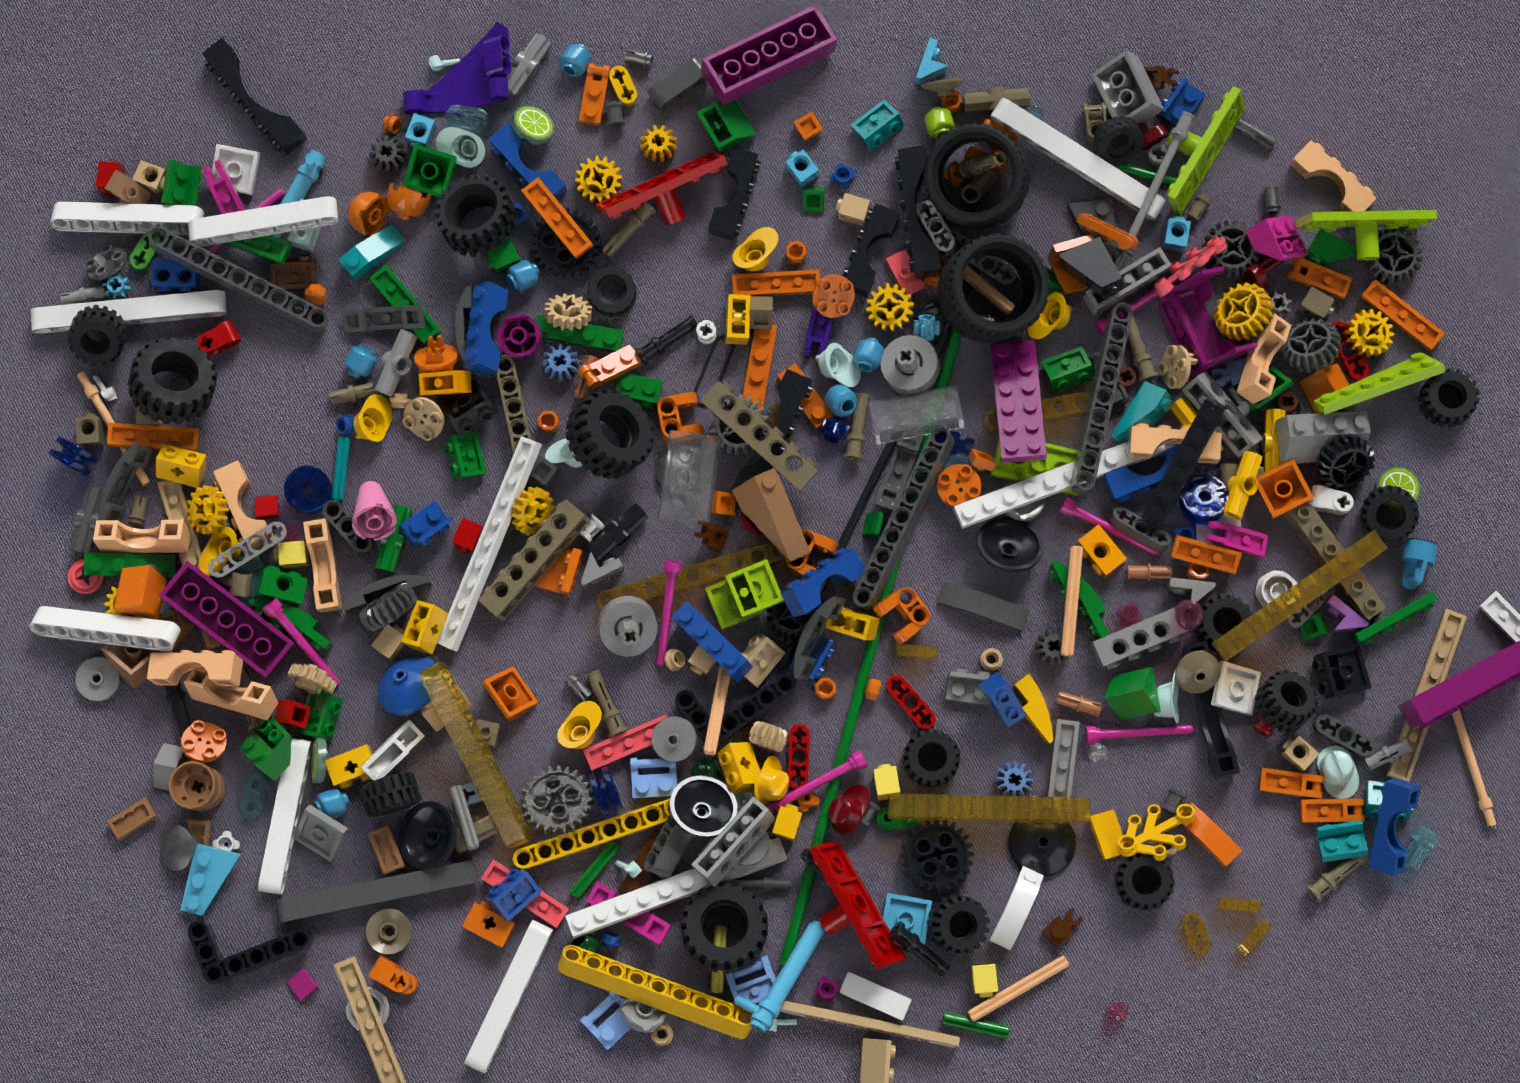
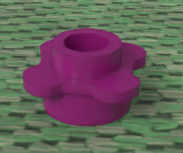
(833, 986)

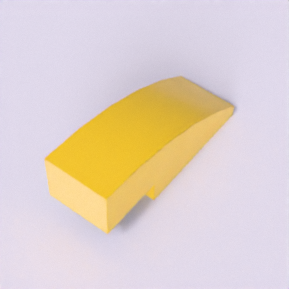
(1035, 707)

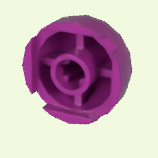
(519, 336)

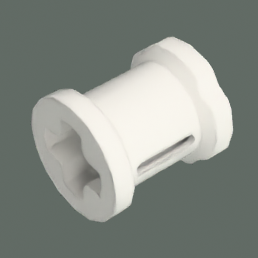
(701, 327)
(592, 529)

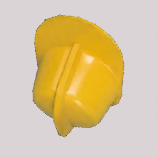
(755, 250)
(1055, 316)
(373, 419)
(217, 545)
(580, 726)
(771, 782)

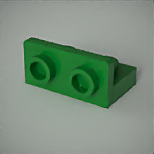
(181, 184)
(1068, 369)
(641, 389)
(465, 456)
(322, 716)

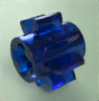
(834, 429)

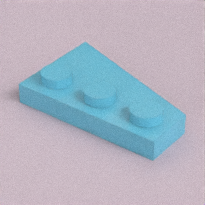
(206, 875)

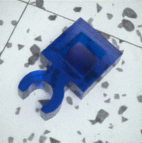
(959, 444)

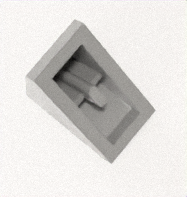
(165, 763)

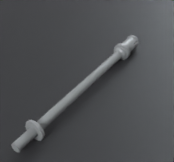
(1179, 134)

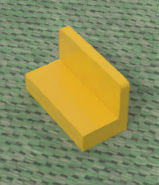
(1106, 833)

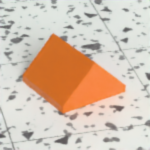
(1323, 382)
(1283, 488)
(139, 592)
(510, 693)

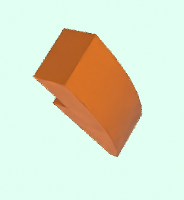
(1212, 838)

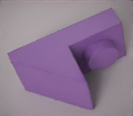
(1349, 618)

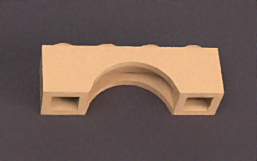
(1315, 162)
(1256, 381)
(1145, 440)
(233, 483)
(116, 537)
(324, 567)
(170, 667)
(254, 700)

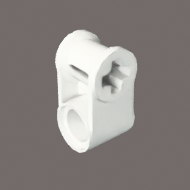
(1328, 500)

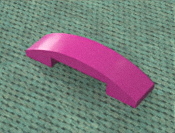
(645, 923)

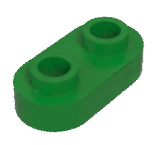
(894, 824)

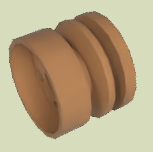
(186, 781)

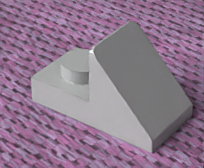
(595, 574)
(1196, 589)

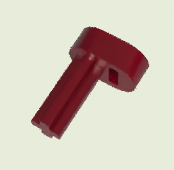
(1152, 136)
(1257, 272)

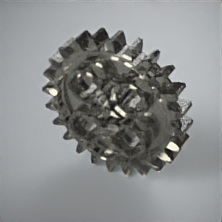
(574, 809)

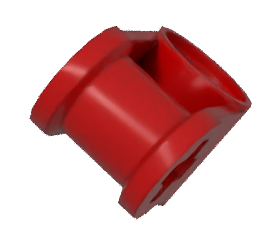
(221, 338)

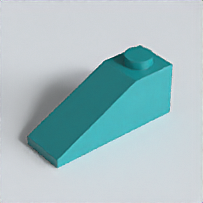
(371, 252)
(1146, 408)

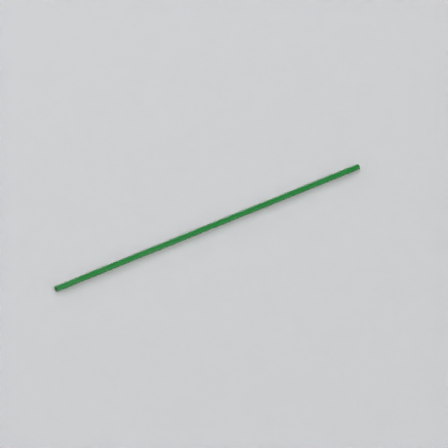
(856, 702)

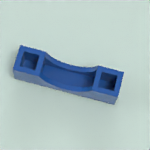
(509, 147)
(481, 353)
(1124, 483)
(805, 593)
(712, 641)
(1387, 851)

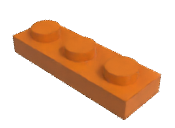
(814, 406)
(1205, 554)

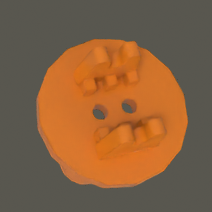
(842, 297)
(436, 356)
(949, 489)
(207, 733)

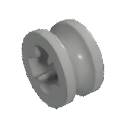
(1152, 158)

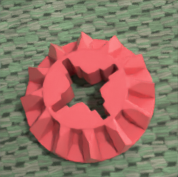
(81, 586)

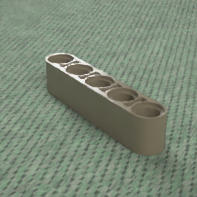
(512, 398)

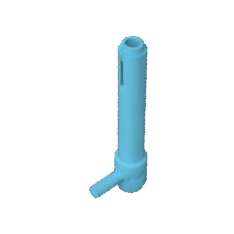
(306, 176)
(770, 1006)

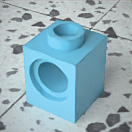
(420, 123)
(805, 176)
(1172, 242)

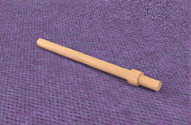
(93, 393)
(1484, 802)

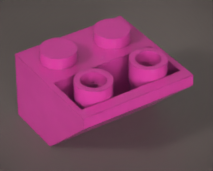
(1277, 238)

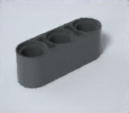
(677, 84)
(340, 521)
(667, 849)

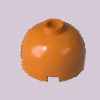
(407, 201)
(368, 212)

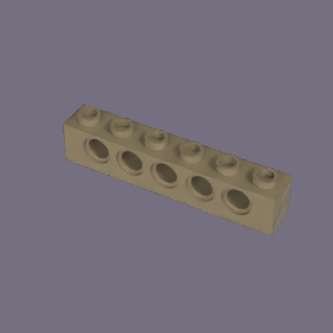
(714, 400)
(1326, 547)
(546, 557)

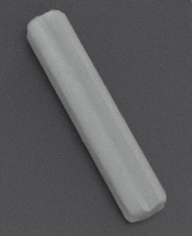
(464, 817)

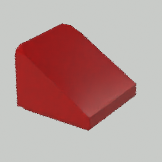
(267, 507)

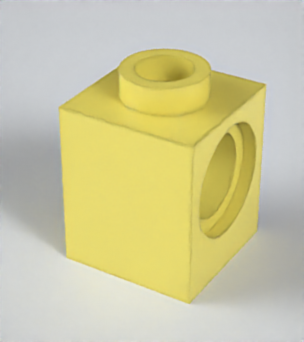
(292, 554)
(886, 781)
(984, 980)

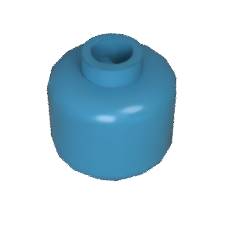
(575, 60)
(522, 276)
(868, 354)
(360, 361)
(841, 400)
(332, 803)

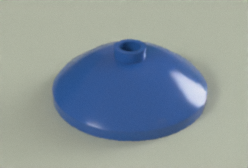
(401, 686)

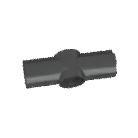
(86, 521)

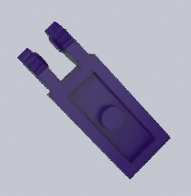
(818, 332)

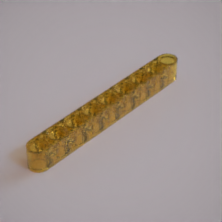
(701, 568)
(1299, 595)
(476, 755)
(989, 808)

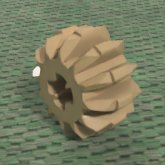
(768, 736)

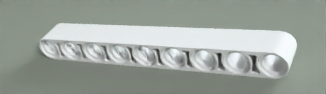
(1074, 157)
(135, 310)

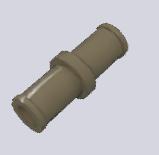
(352, 393)

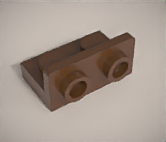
(295, 272)

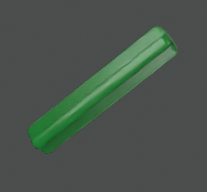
(594, 869)
(979, 1026)

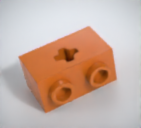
(476, 923)

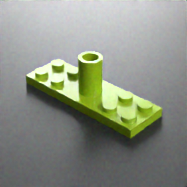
(1204, 150)
(1366, 225)

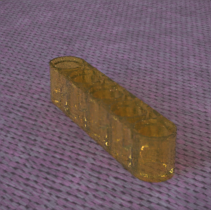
(1049, 413)

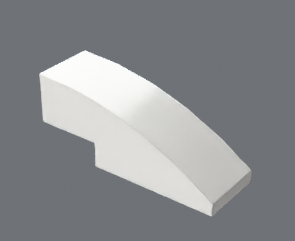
(392, 750)
(875, 996)

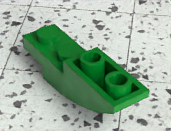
(1089, 602)
(302, 622)

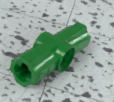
(394, 543)

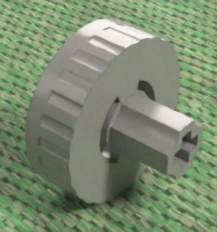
(897, 356)
(626, 642)

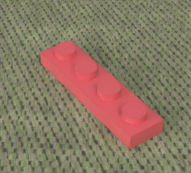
(621, 745)
(542, 905)

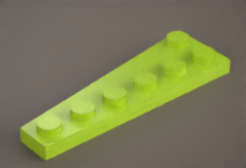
(1398, 376)

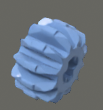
(562, 370)
(1016, 773)

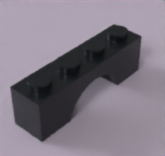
(726, 219)
(880, 225)

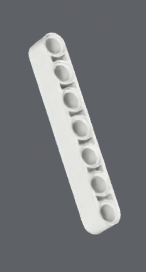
(122, 217)
(263, 221)
(105, 628)
(285, 819)
(508, 996)

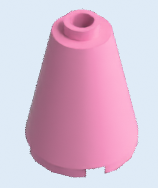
(373, 513)

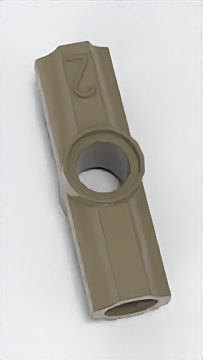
(990, 98)

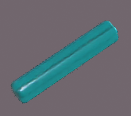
(340, 470)

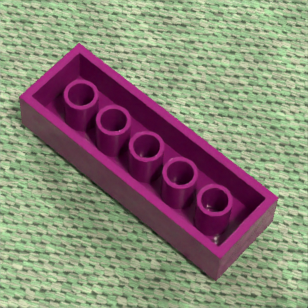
(768, 55)
(227, 620)
(1463, 688)

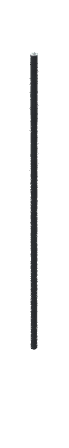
(869, 488)

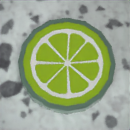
(532, 124)
(1402, 478)
(318, 764)

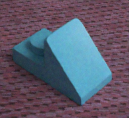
(928, 68)

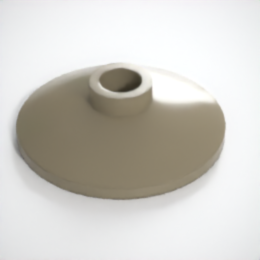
(944, 86)
(1196, 663)
(377, 928)

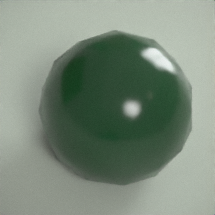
(705, 768)
(587, 942)

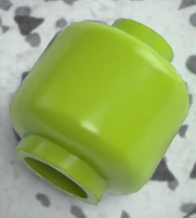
(938, 122)

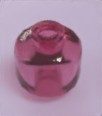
(1191, 621)

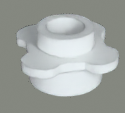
(226, 837)

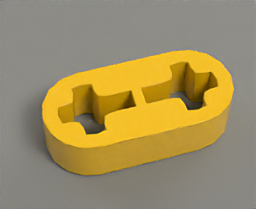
(628, 84)

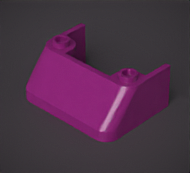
(1192, 326)

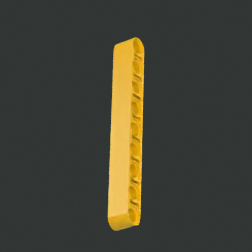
(598, 830)
(655, 991)

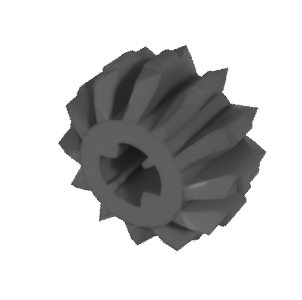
(381, 159)
(1055, 655)

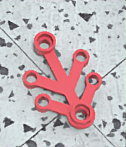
(1195, 257)

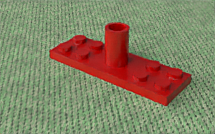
(663, 189)
(854, 906)

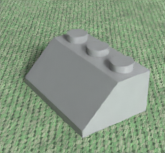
(1127, 88)

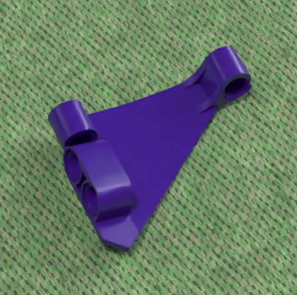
(473, 82)

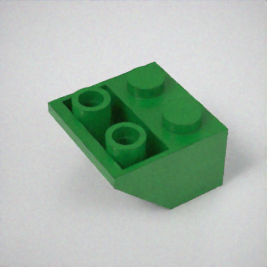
(725, 125)
(269, 748)

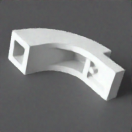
(1017, 908)

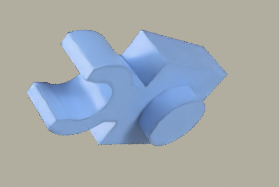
(1232, 372)

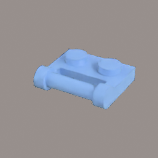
(653, 784)
(756, 988)
(611, 1029)

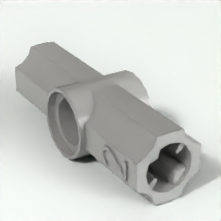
(527, 63)
(396, 362)

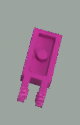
(223, 189)
(1238, 539)

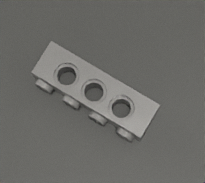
(1133, 278)
(1234, 426)
(1104, 647)
(733, 841)

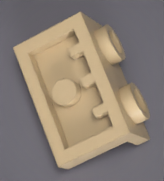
(763, 656)

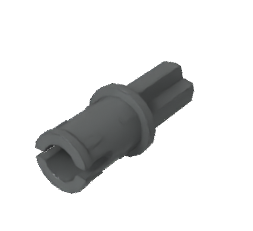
(1255, 133)

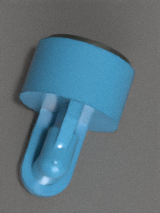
(1417, 556)

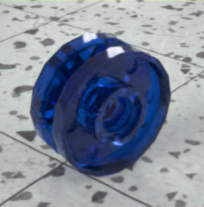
(73, 456)
(298, 480)
(1203, 487)
(605, 792)

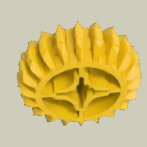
(1248, 299)

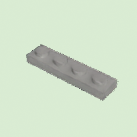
(1063, 758)

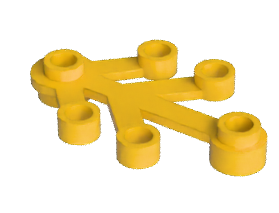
(1154, 833)

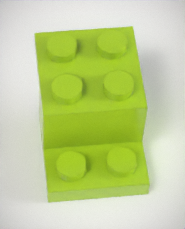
(744, 594)

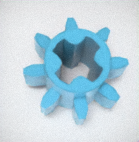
(120, 291)
(927, 327)

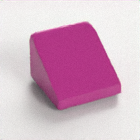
(302, 984)

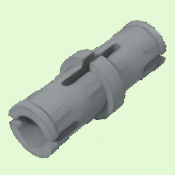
(84, 295)
(1388, 754)

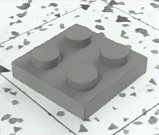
(320, 833)

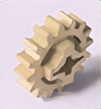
(568, 312)
(312, 679)

